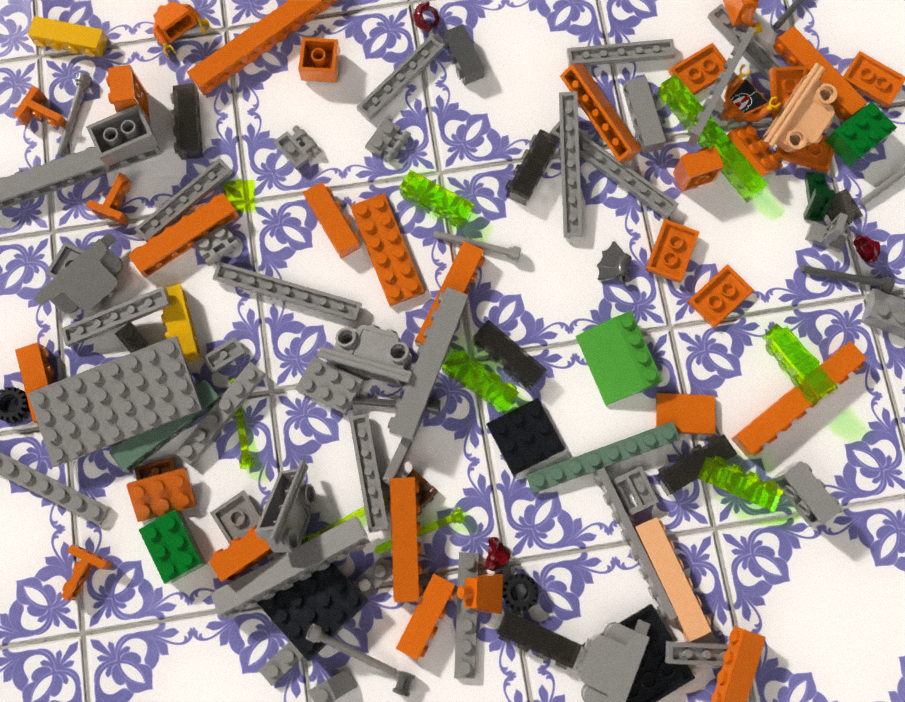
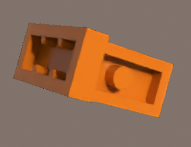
(32, 106)
(113, 201)
(81, 570)

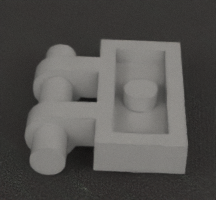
(383, 137)
(292, 151)
(215, 241)

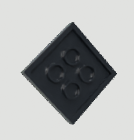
(525, 436)

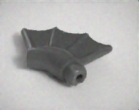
(614, 264)

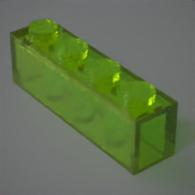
(436, 199)
(800, 366)
(480, 381)
(741, 484)

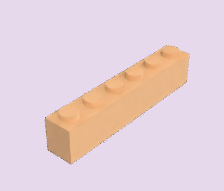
(669, 570)

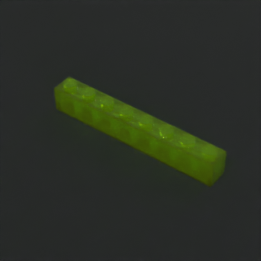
(736, 166)

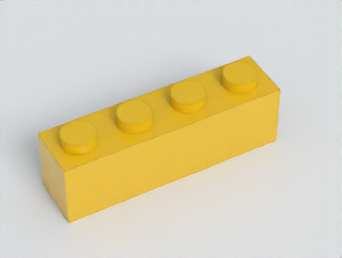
(68, 37)
(180, 323)

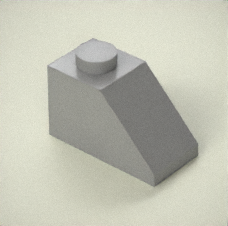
(333, 687)

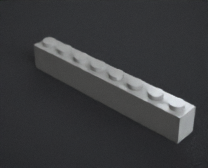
(429, 363)
(289, 568)

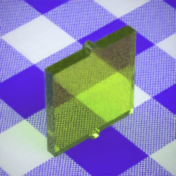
(240, 194)

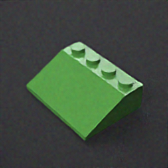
(619, 358)

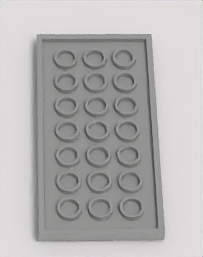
(115, 401)

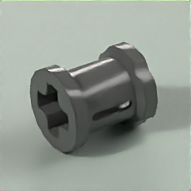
(403, 683)

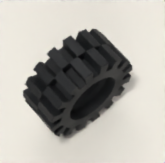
(22, 409)
(529, 601)

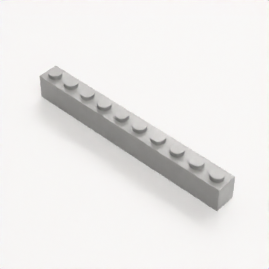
(61, 174)

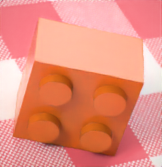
(319, 59)
(698, 168)

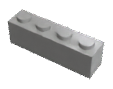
(644, 115)

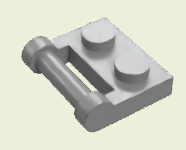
(639, 488)

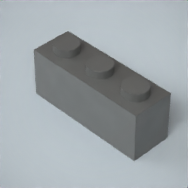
(463, 54)

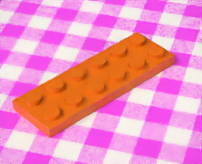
(387, 250)

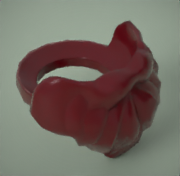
(419, 20)
(867, 248)
(497, 554)

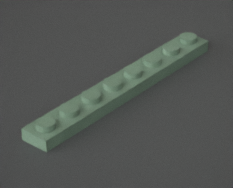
(602, 457)

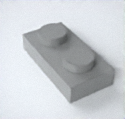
(224, 355)

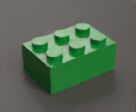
(861, 134)
(172, 547)

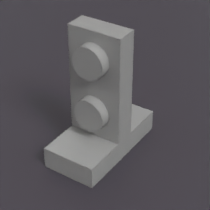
(829, 236)

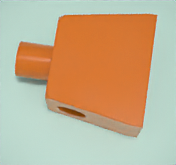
(483, 593)

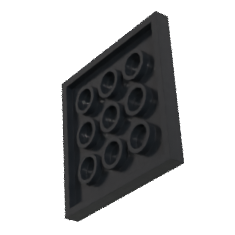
(322, 600)
(654, 676)

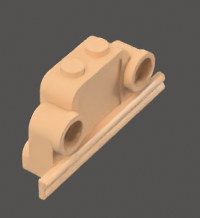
(803, 114)

